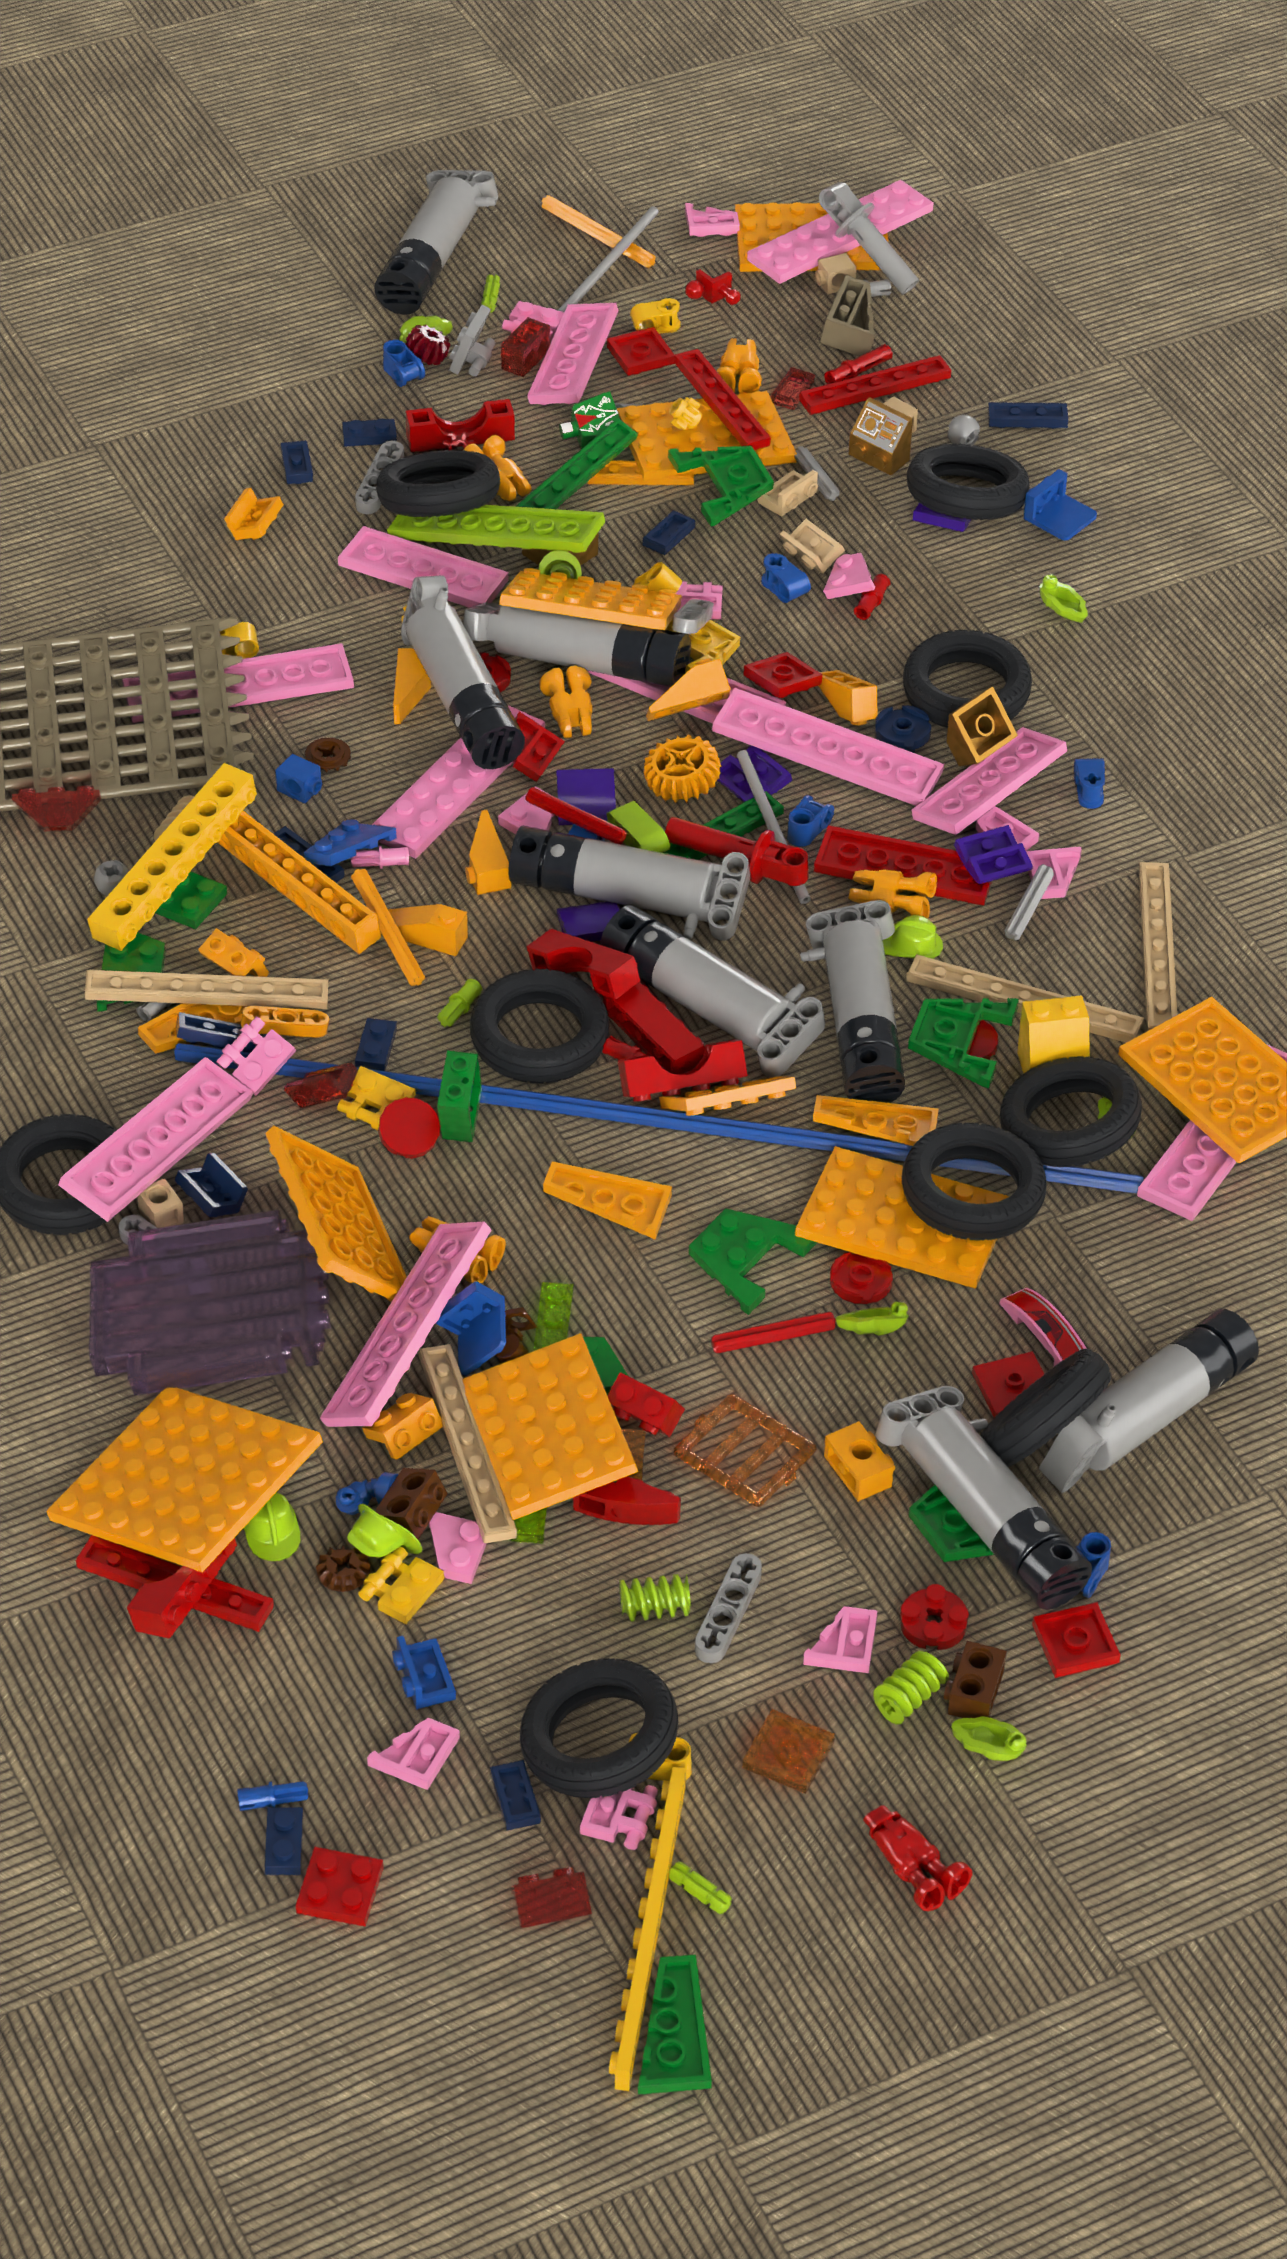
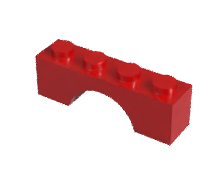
(428, 431)
(609, 969)
(719, 1062)
(164, 1604)

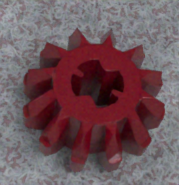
(428, 344)

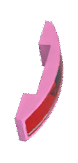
(1044, 1322)

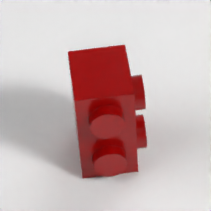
(644, 1404)

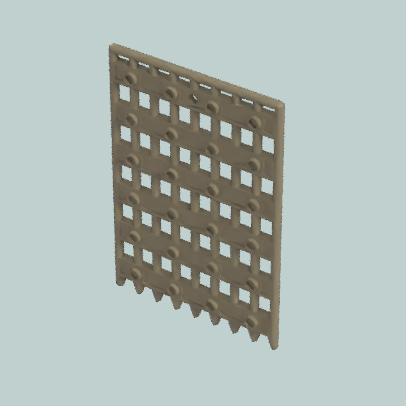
(100, 712)

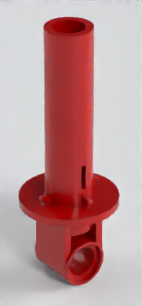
(764, 856)

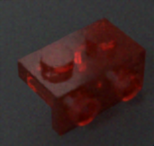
(322, 1085)
(551, 1898)

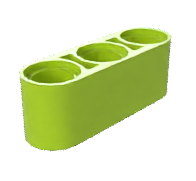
(640, 828)

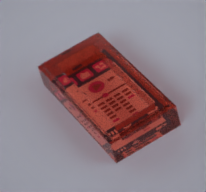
(788, 390)

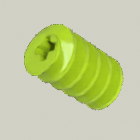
(655, 1597)
(909, 1686)

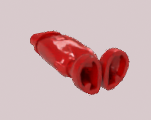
(910, 1852)

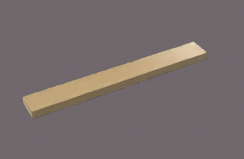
(1157, 943)
(978, 985)
(206, 989)
(467, 1444)

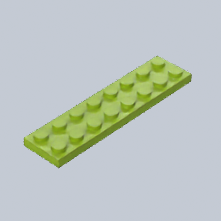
(505, 528)

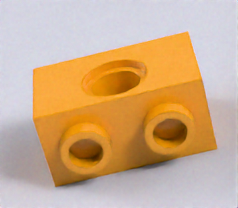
(859, 1461)

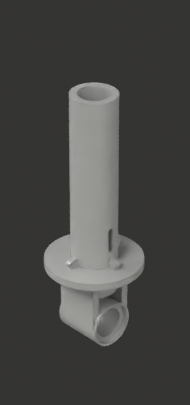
(853, 219)

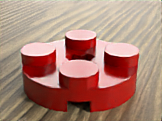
(937, 1602)

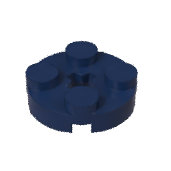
(890, 727)

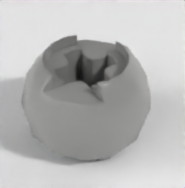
(963, 430)
(109, 875)

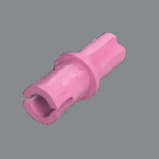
(381, 857)

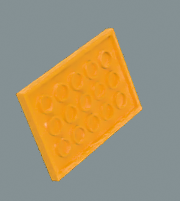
(768, 221)
(658, 435)
(591, 599)
(1216, 1077)
(865, 1212)
(338, 1214)
(548, 1426)

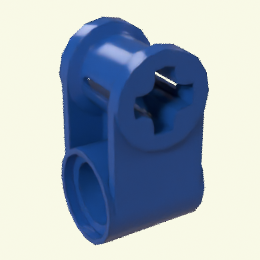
(401, 363)
(784, 578)
(1090, 779)
(808, 821)
(1096, 1549)

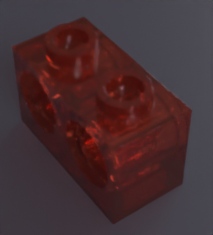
(525, 347)

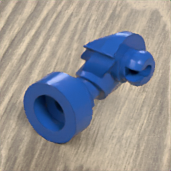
(361, 1492)

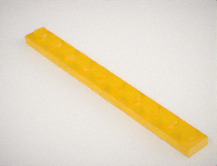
(646, 1937)

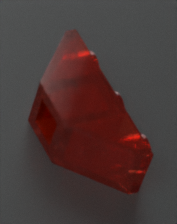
(57, 808)

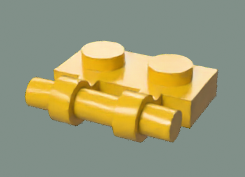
(372, 1090)
(410, 1590)

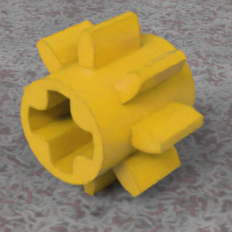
(685, 413)

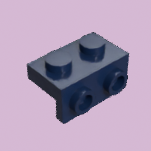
(213, 1187)

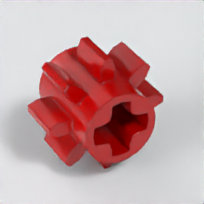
(456, 439)

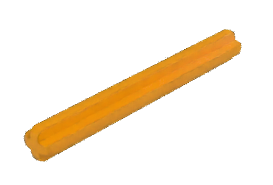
(388, 927)

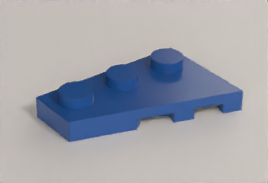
(345, 840)

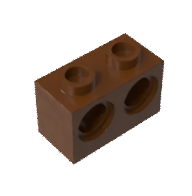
(413, 1499)
(976, 1680)

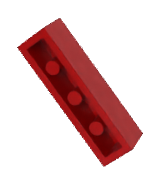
(655, 1029)

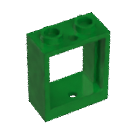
(458, 1092)

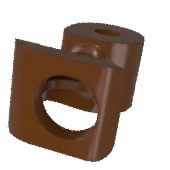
(514, 1346)

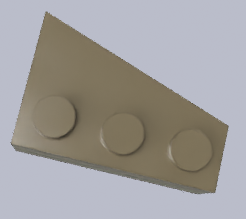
(850, 318)

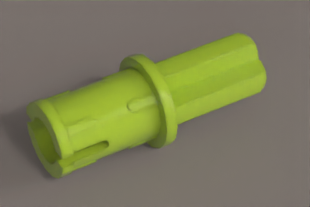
(459, 1002)

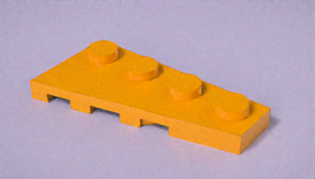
(161, 1031)
(696, 1101)
(878, 1119)
(618, 1198)

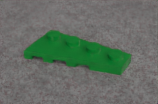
(676, 2035)

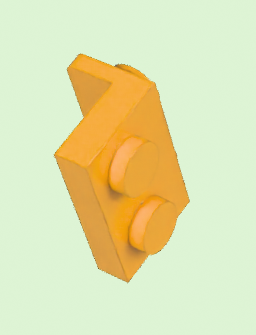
(252, 516)
(232, 956)
(405, 1424)

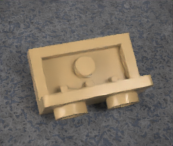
(790, 492)
(812, 545)

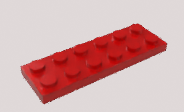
(850, 850)

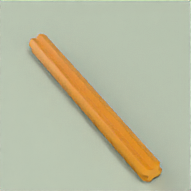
(596, 230)

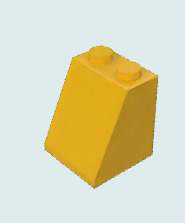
(1052, 1031)

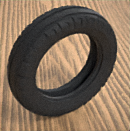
(413, 490)
(967, 501)
(965, 647)
(539, 1064)
(1070, 1076)
(28, 1144)
(969, 1219)
(1047, 1406)
(613, 1771)

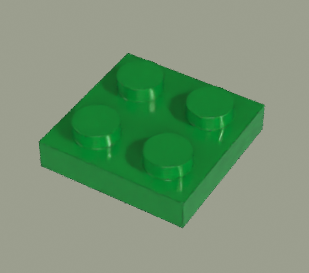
(193, 900)

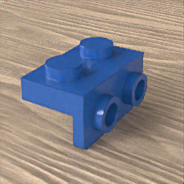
(424, 1672)

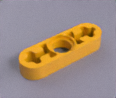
(297, 1021)

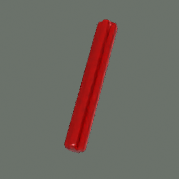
(576, 816)
(773, 1332)

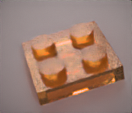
(788, 1751)

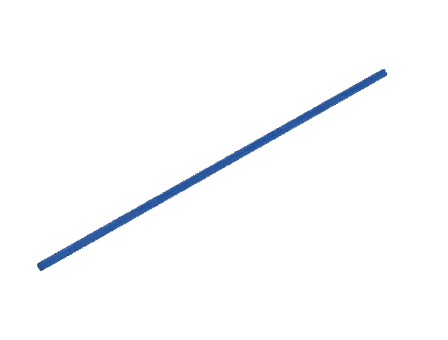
(694, 1123)

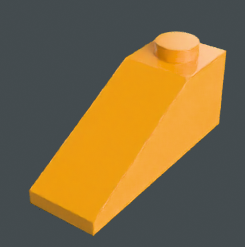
(410, 683)
(696, 688)
(850, 696)
(487, 859)
(433, 927)

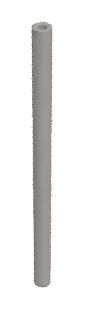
(608, 261)
(767, 812)

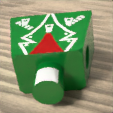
(590, 418)

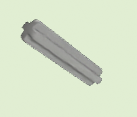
(824, 483)
(1029, 902)

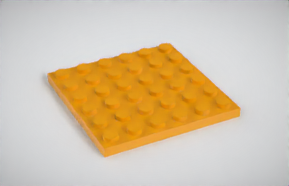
(184, 1477)

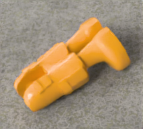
(741, 361)
(510, 474)
(573, 708)
(888, 885)
(486, 1259)

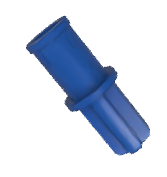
(270, 1795)

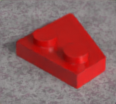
(539, 748)

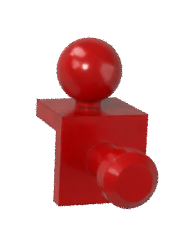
(712, 288)

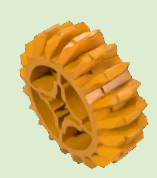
(682, 768)

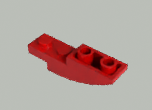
(630, 1502)

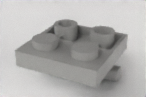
(469, 348)

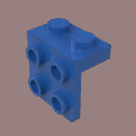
(1055, 511)
(479, 1321)

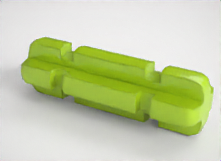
(491, 292)
(700, 1887)

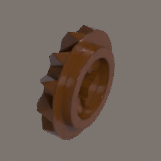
(326, 747)
(348, 1578)

